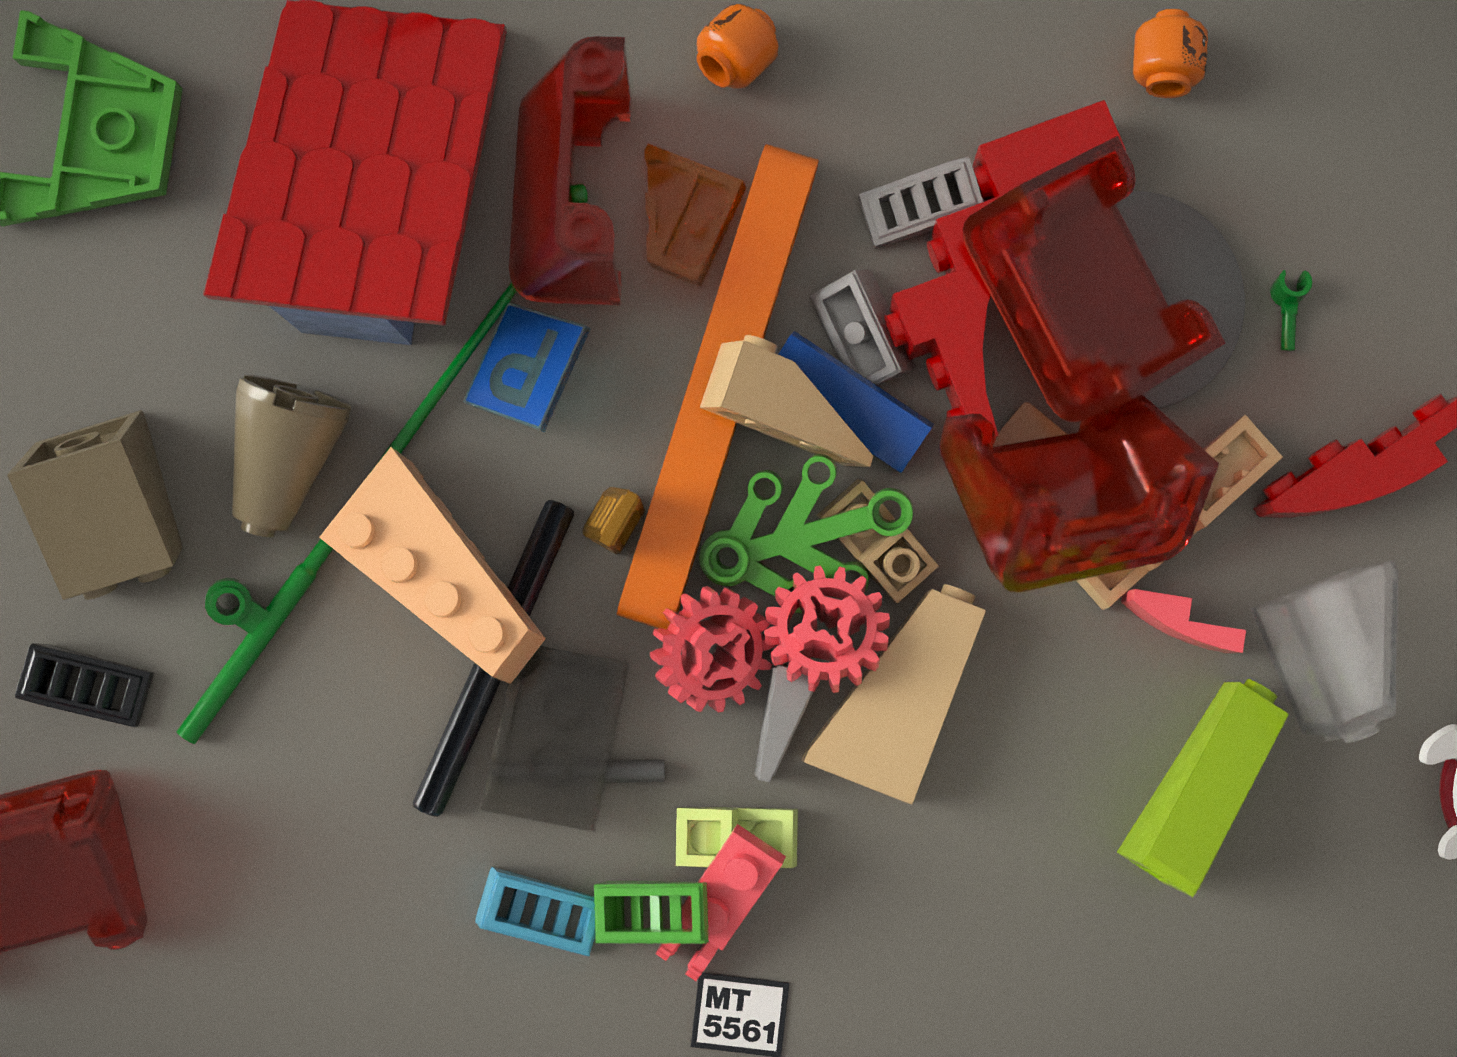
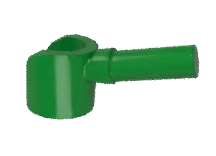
(1289, 305)

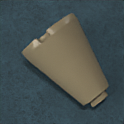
(279, 449)

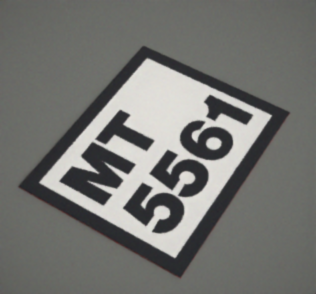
(740, 1014)

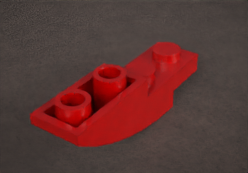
(1364, 471)

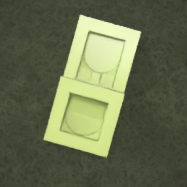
(705, 830)

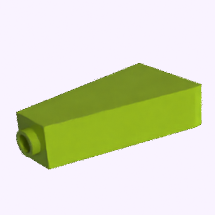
(1205, 787)

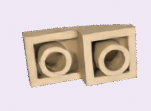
(892, 561)

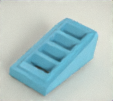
(511, 925)

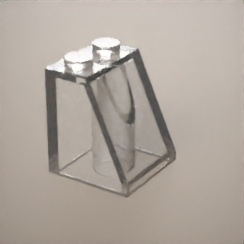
(1337, 650)

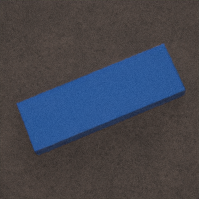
(876, 417)

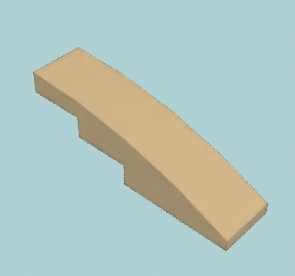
(1242, 459)

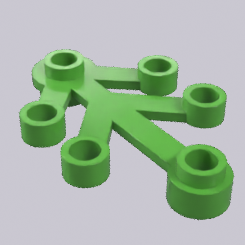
(793, 537)

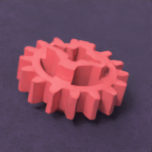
(808, 642)
(738, 653)

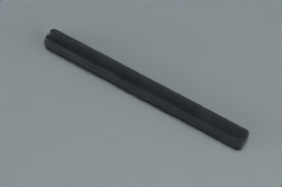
(480, 686)

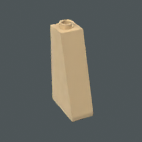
(894, 717)

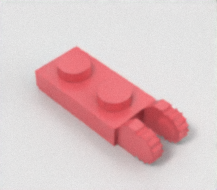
(733, 887)

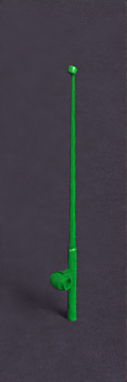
(264, 622)

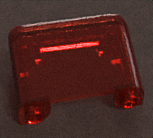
(556, 245)
(1081, 287)
(1082, 500)
(68, 865)

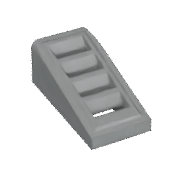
(936, 177)
(782, 714)

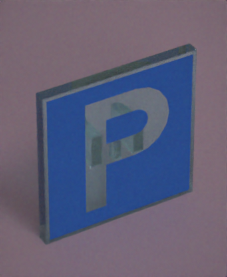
(526, 366)

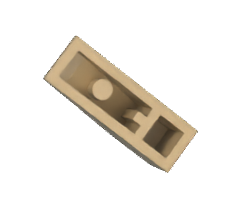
(778, 400)

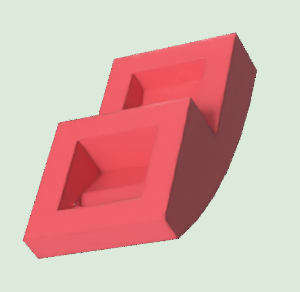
(1172, 616)

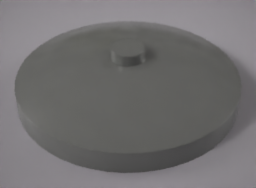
(1193, 264)

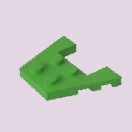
(111, 132)

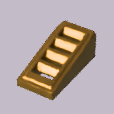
(614, 519)

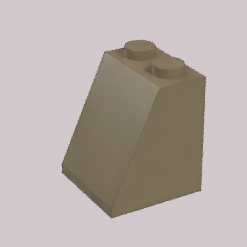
(98, 506)

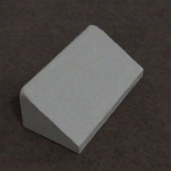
(856, 325)

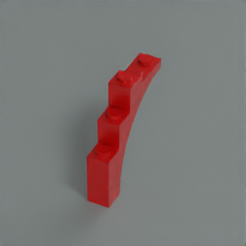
(951, 310)

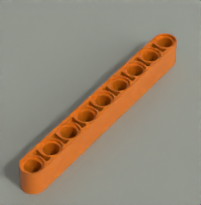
(701, 437)

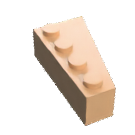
(423, 559)

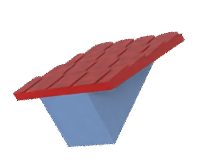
(359, 170)

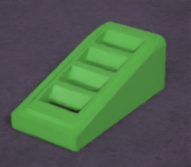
(610, 912)

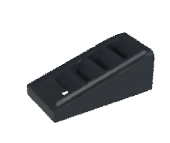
(37, 672)

